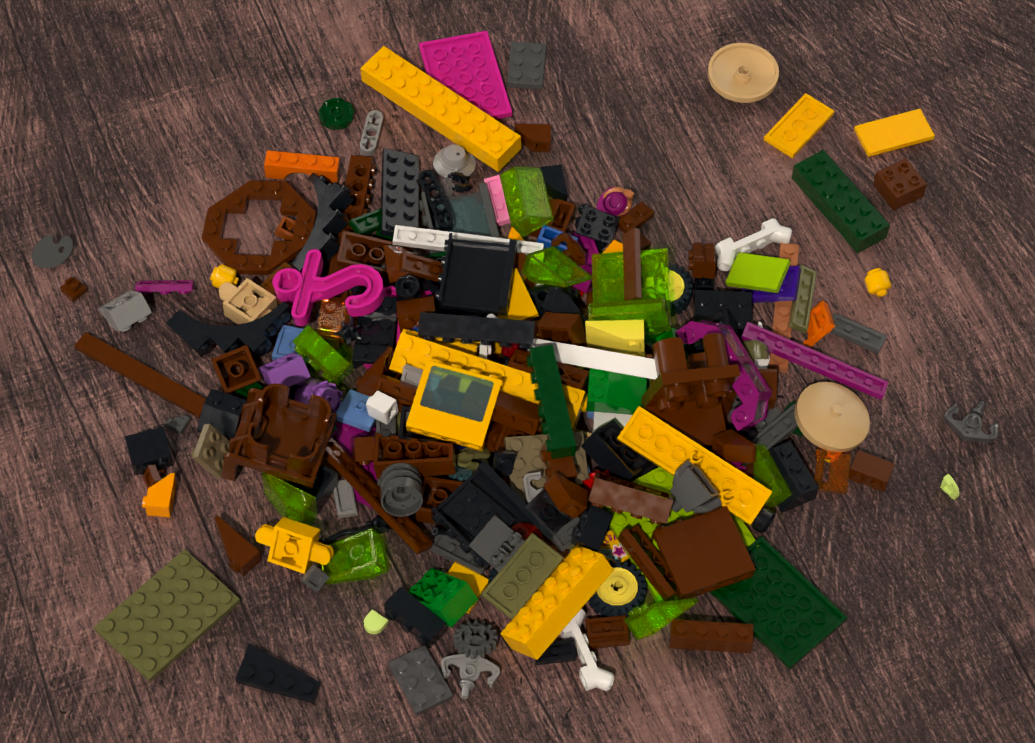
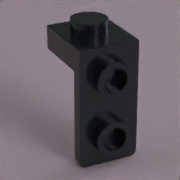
(501, 463)

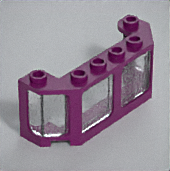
(749, 386)

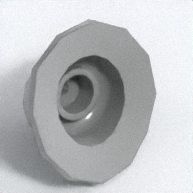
(454, 159)

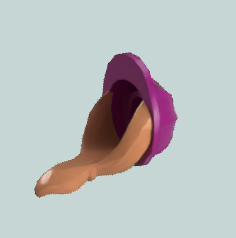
(615, 201)

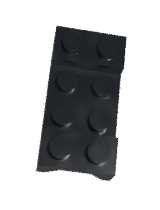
(377, 333)

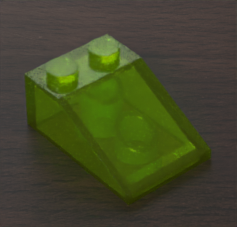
(553, 268)
(289, 500)
(357, 558)
(649, 619)

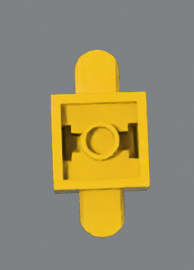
(290, 553)

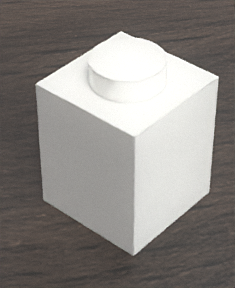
(382, 407)

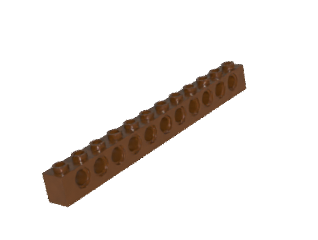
(359, 183)

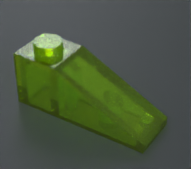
(769, 476)

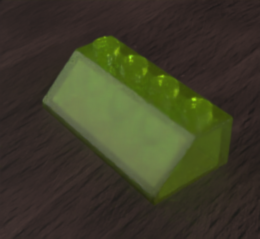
(526, 199)

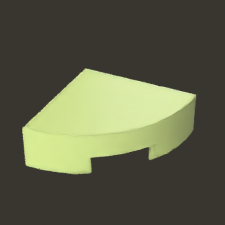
(950, 487)

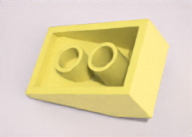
(617, 336)

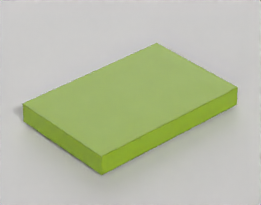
(758, 272)

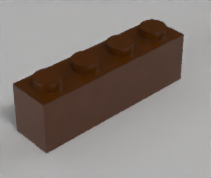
(516, 413)
(711, 636)

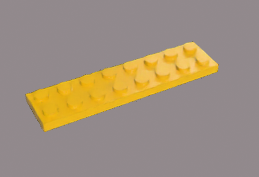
(671, 449)

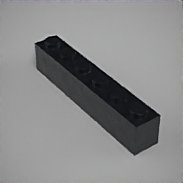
(477, 329)

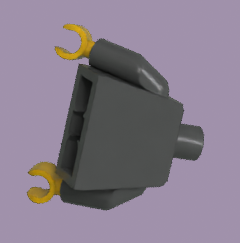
(694, 490)

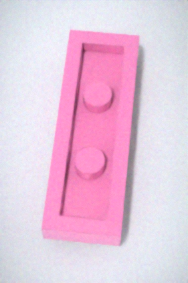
(497, 200)

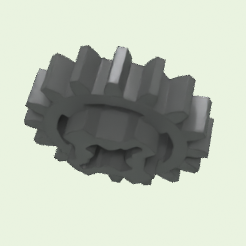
(475, 639)

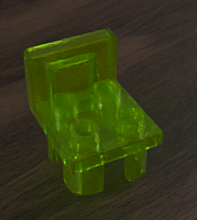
(609, 290)

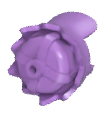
(320, 388)

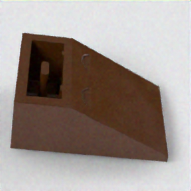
(563, 216)

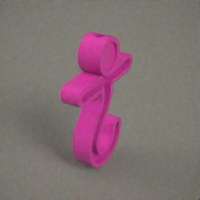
(307, 287)

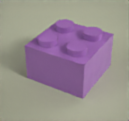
(285, 370)

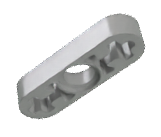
(369, 126)

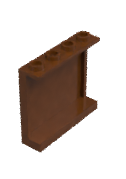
(704, 553)

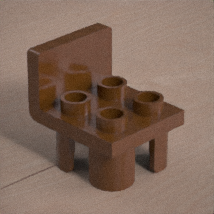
(691, 397)
(280, 436)

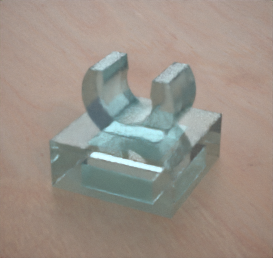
(461, 475)

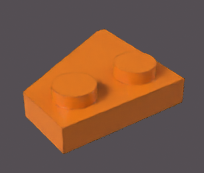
(819, 324)

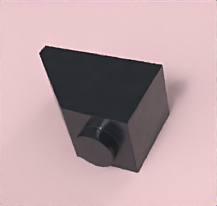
(554, 182)

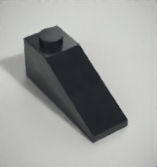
(560, 302)

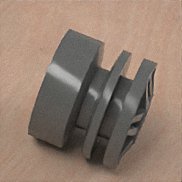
(401, 489)

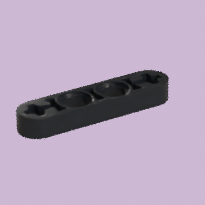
(436, 200)

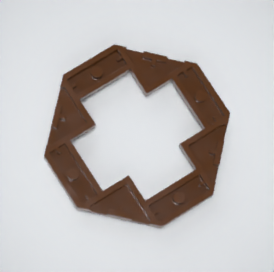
(236, 203)

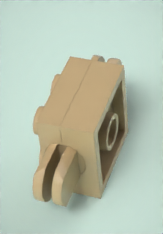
(249, 297)

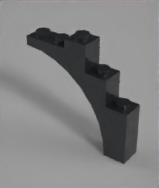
(329, 221)
(254, 334)

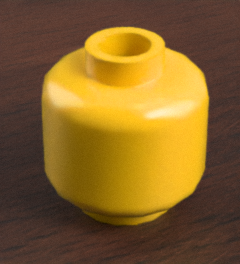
(222, 275)
(877, 282)

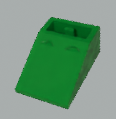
(444, 595)

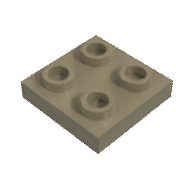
(211, 450)

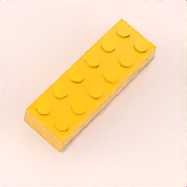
(557, 602)

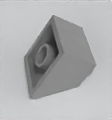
(125, 310)

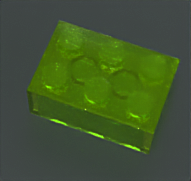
(322, 356)

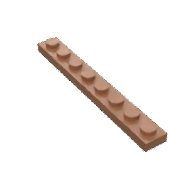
(782, 310)

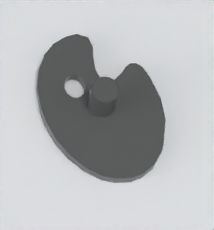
(46, 252)

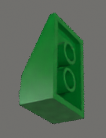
(614, 392)

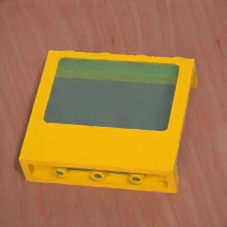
(454, 404)

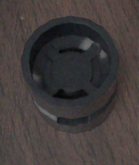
(407, 288)
(763, 520)

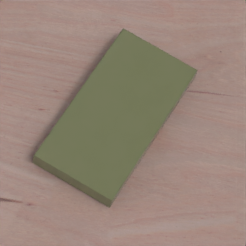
(522, 576)

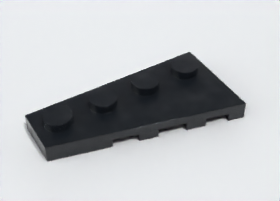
(272, 675)

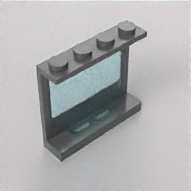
(470, 212)

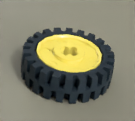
(679, 290)
(630, 591)

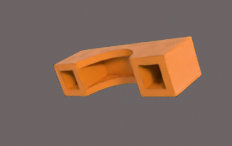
(281, 164)

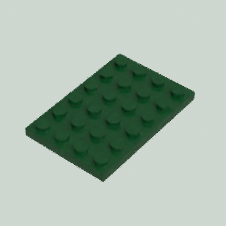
(782, 606)

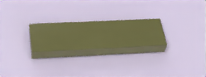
(802, 306)

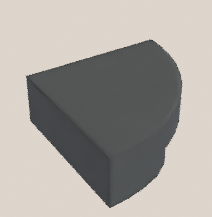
(178, 424)

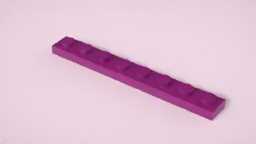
(816, 361)

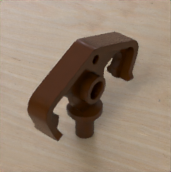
(573, 251)

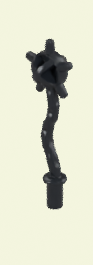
(349, 331)
(377, 524)

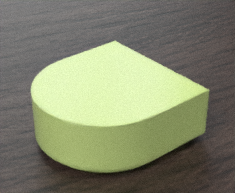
(374, 622)

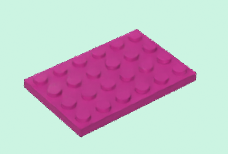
(468, 69)

